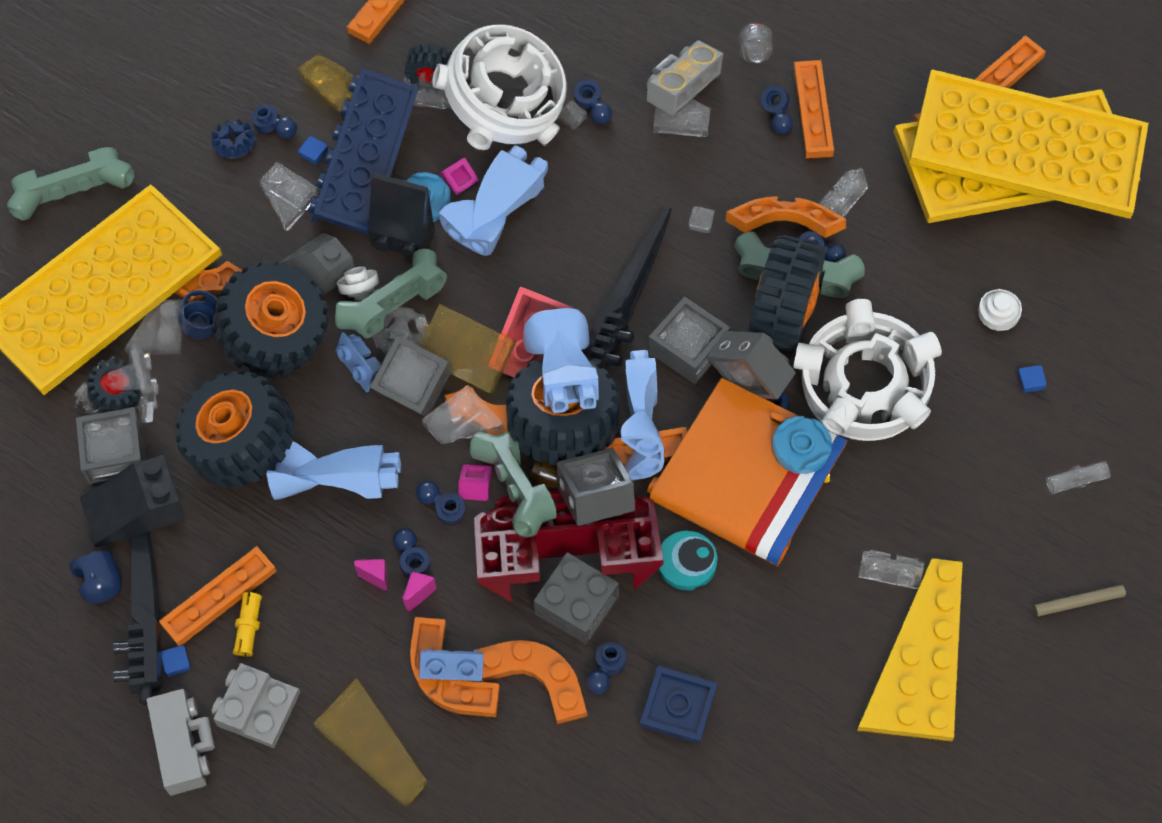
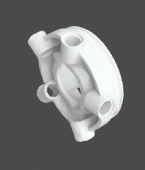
(478, 102)
(877, 339)

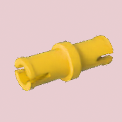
(247, 624)

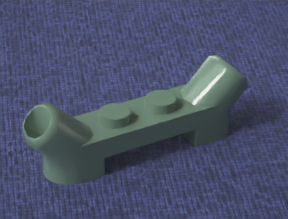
(102, 168)
(835, 277)
(368, 315)
(534, 502)

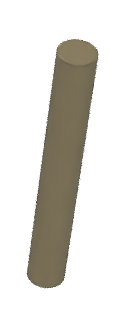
(1079, 600)

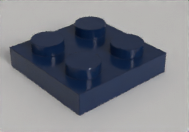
(678, 705)

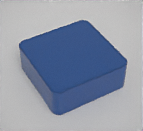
(313, 150)
(1032, 378)
(175, 660)

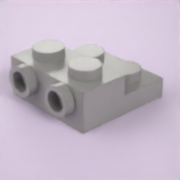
(255, 705)

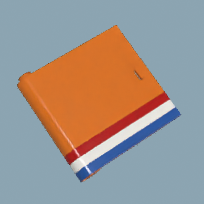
(730, 478)

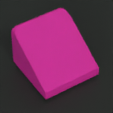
(459, 176)
(475, 482)
(373, 571)
(418, 589)

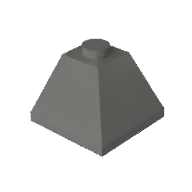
(322, 260)

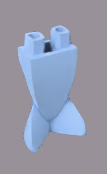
(503, 189)
(565, 369)
(639, 430)
(357, 469)

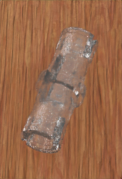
(1078, 477)

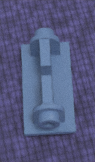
(353, 353)
(451, 665)

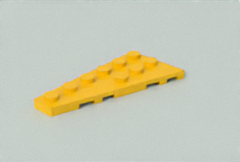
(921, 673)

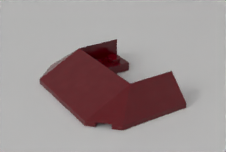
(623, 541)

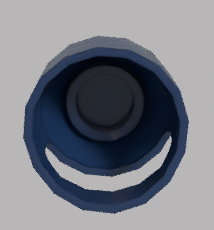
(196, 315)
(100, 574)

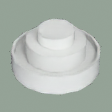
(358, 283)
(999, 309)

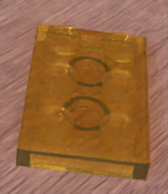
(472, 348)

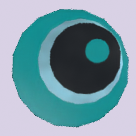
(688, 560)

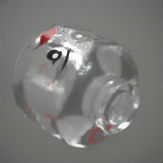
(756, 40)

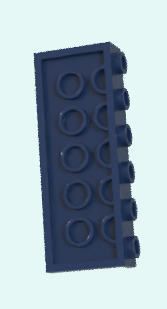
(364, 146)

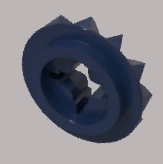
(244, 139)

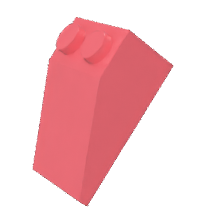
(524, 306)

